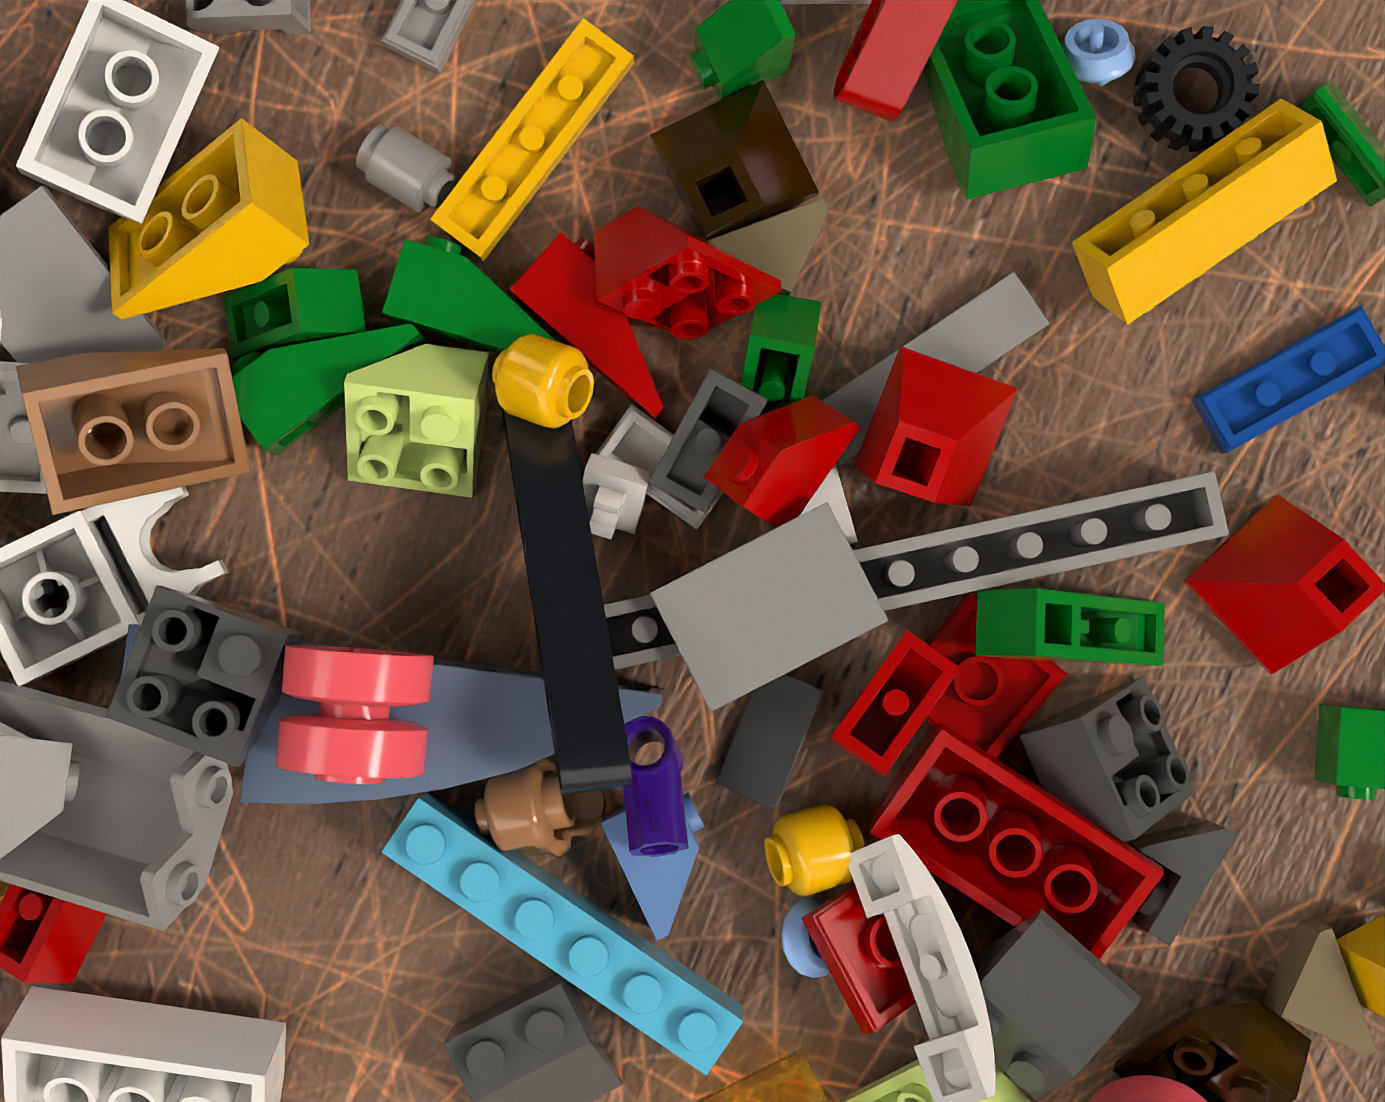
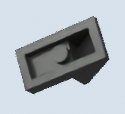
(702, 435)
(1190, 861)

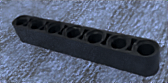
(567, 608)

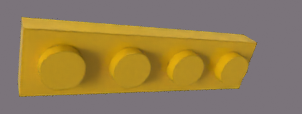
(533, 140)

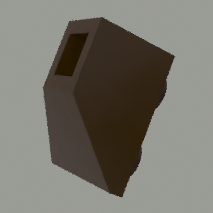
(734, 163)
(1225, 1054)

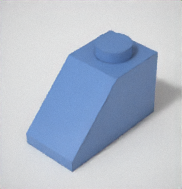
(656, 880)

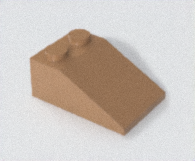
(131, 423)

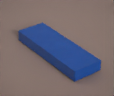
(1291, 380)

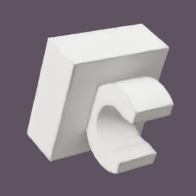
(614, 495)

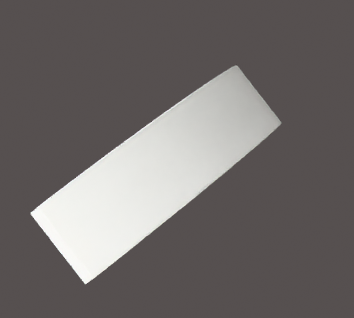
(938, 966)

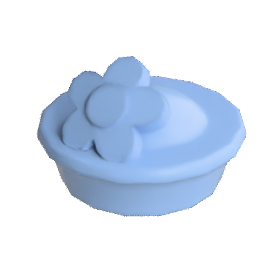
(1098, 51)
(797, 942)

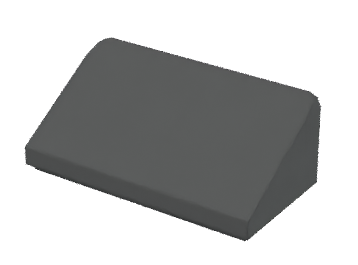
(769, 739)

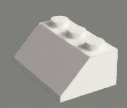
(117, 108)

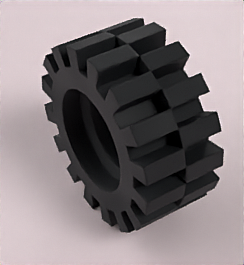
(1217, 59)

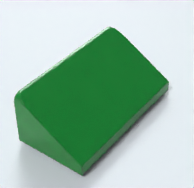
(1349, 141)

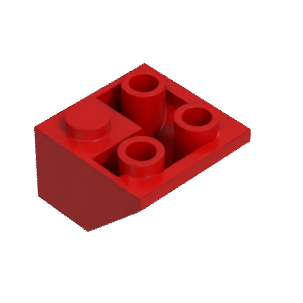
(673, 276)
(934, 429)
(1284, 584)

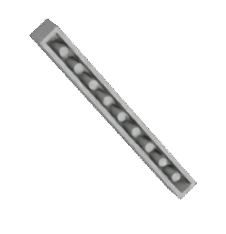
(988, 554)

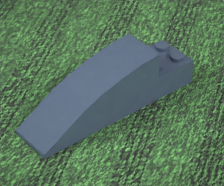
(477, 724)

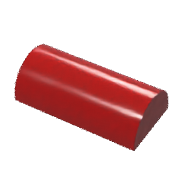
(1012, 842)

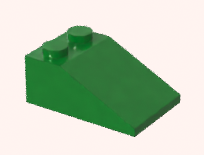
(1007, 97)

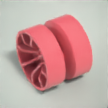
(353, 732)

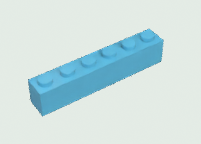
(566, 932)

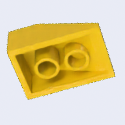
(211, 226)

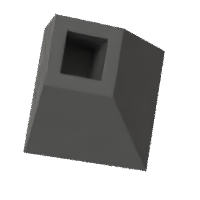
(202, 675)
(1111, 760)

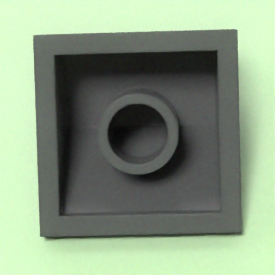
(1048, 1003)
(533, 1049)

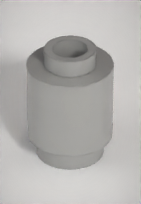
(405, 168)

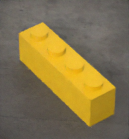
(1205, 210)

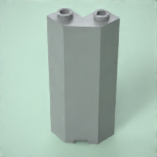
(139, 821)

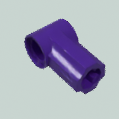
(656, 794)

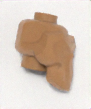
(531, 815)

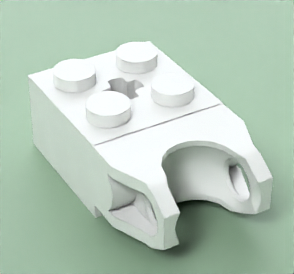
(110, 580)

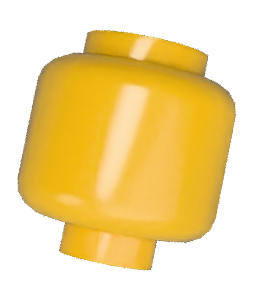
(542, 381)
(812, 849)

